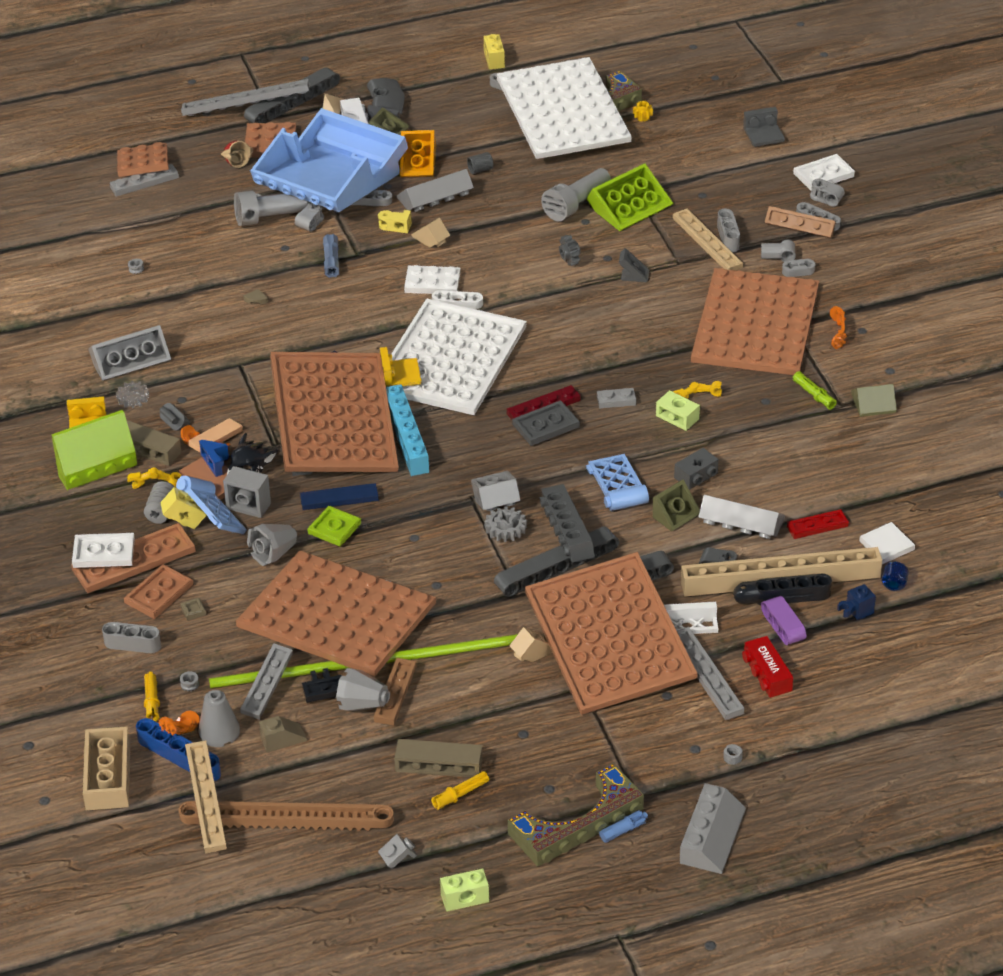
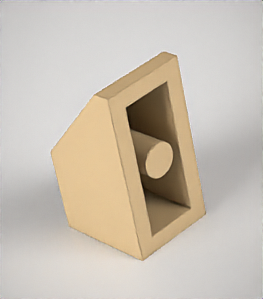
(432, 234)
(530, 645)

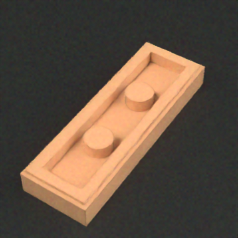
(217, 433)

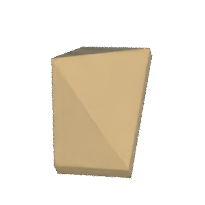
(332, 103)

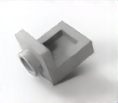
(397, 850)

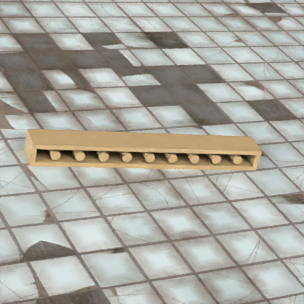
(725, 576)

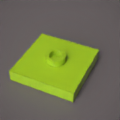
(334, 526)

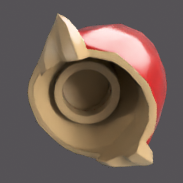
(237, 153)

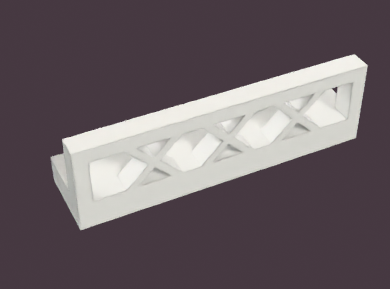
(694, 614)

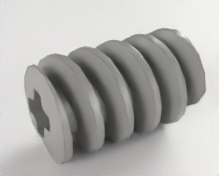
(153, 508)

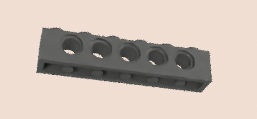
(567, 523)

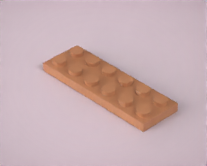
(148, 553)

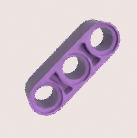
(783, 620)

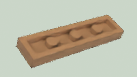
(800, 222)
(398, 686)

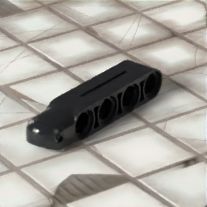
(792, 588)

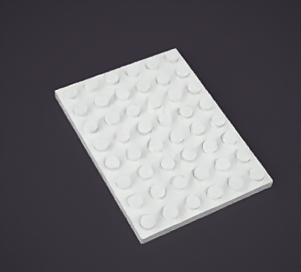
(563, 108)
(456, 353)

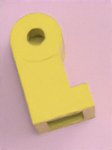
(395, 221)

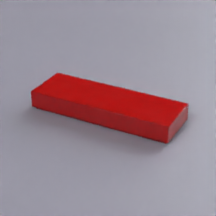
(817, 524)

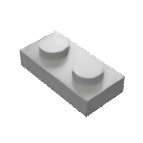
(616, 398)

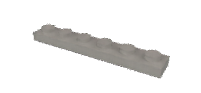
(710, 677)

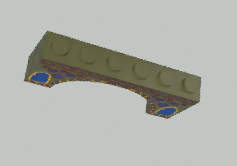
(623, 90)
(547, 839)

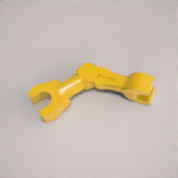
(694, 387)
(153, 473)

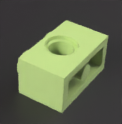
(677, 410)
(464, 890)

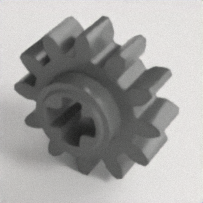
(569, 250)

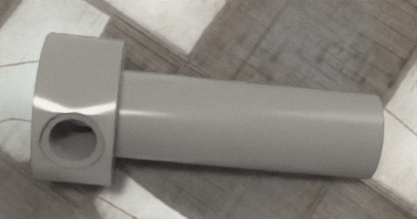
(563, 200)
(249, 207)

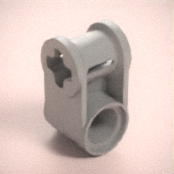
(827, 192)
(309, 217)

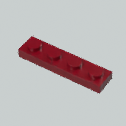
(567, 395)

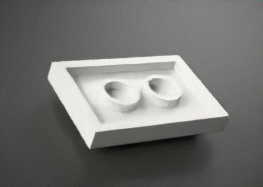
(831, 169)
(431, 279)
(103, 550)

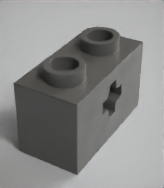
(696, 468)

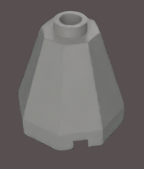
(270, 541)
(361, 691)

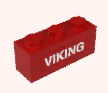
(768, 666)

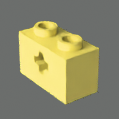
(494, 51)
(182, 508)

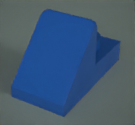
(214, 455)

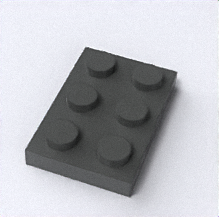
(545, 423)

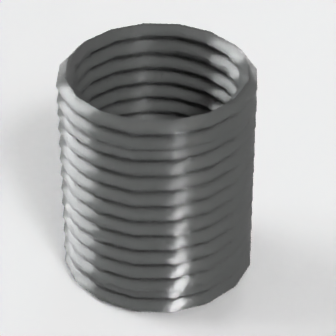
(480, 163)

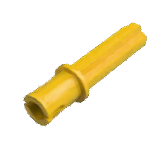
(151, 700)
(452, 794)

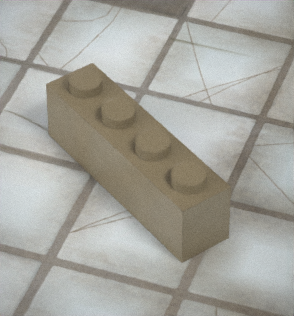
(154, 444)
(438, 758)

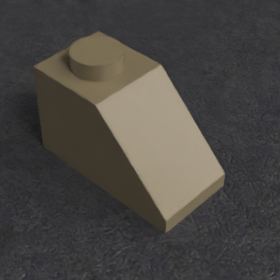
(280, 733)

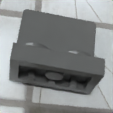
(762, 126)

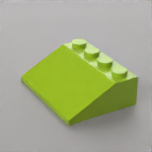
(629, 198)
(94, 450)

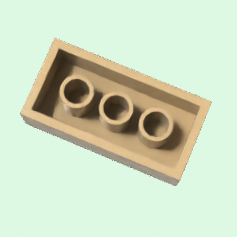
(106, 768)

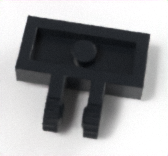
(320, 688)

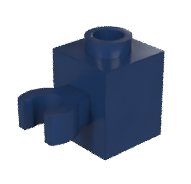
(859, 602)

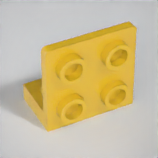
(399, 372)
(85, 410)

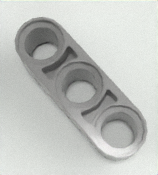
(728, 229)
(131, 637)

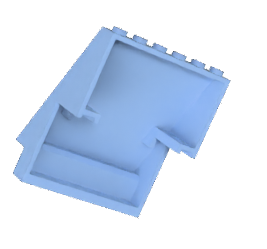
(331, 161)

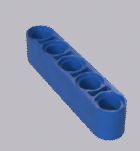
(169, 746)

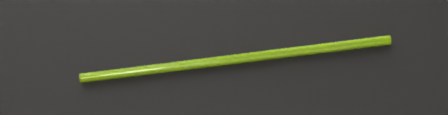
(406, 654)

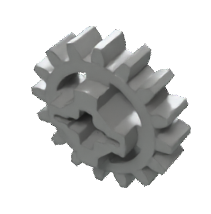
(505, 524)

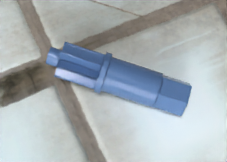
(627, 824)

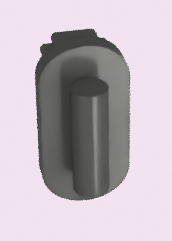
(173, 417)

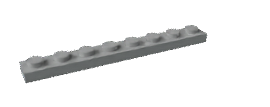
(250, 96)

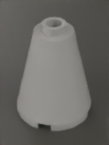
(217, 720)

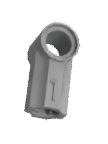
(783, 250)

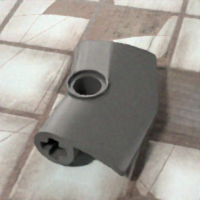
(386, 93)

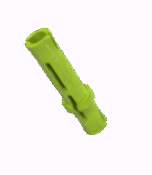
(819, 394)

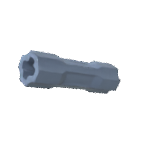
(331, 262)

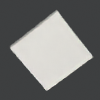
(889, 540)

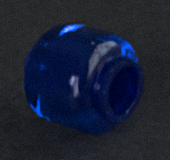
(895, 576)

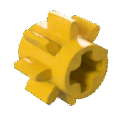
(642, 111)

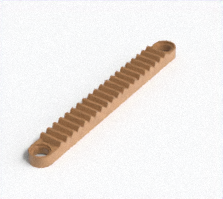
(295, 815)

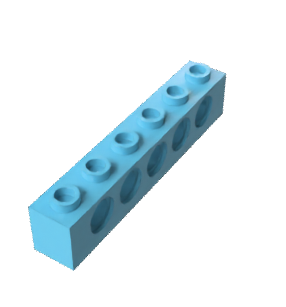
(407, 431)

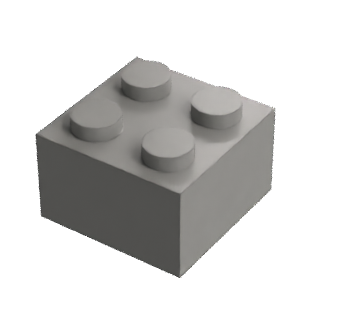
(495, 490)
(247, 492)

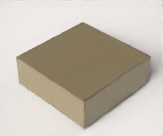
(193, 609)

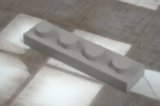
(141, 181)
(266, 681)

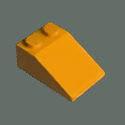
(420, 155)

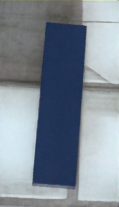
(339, 496)

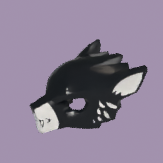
(251, 454)

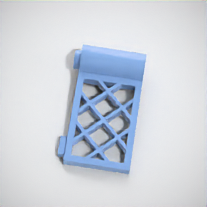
(204, 495)
(624, 495)

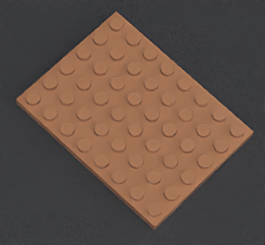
(755, 321)
(333, 412)
(336, 612)
(610, 633)

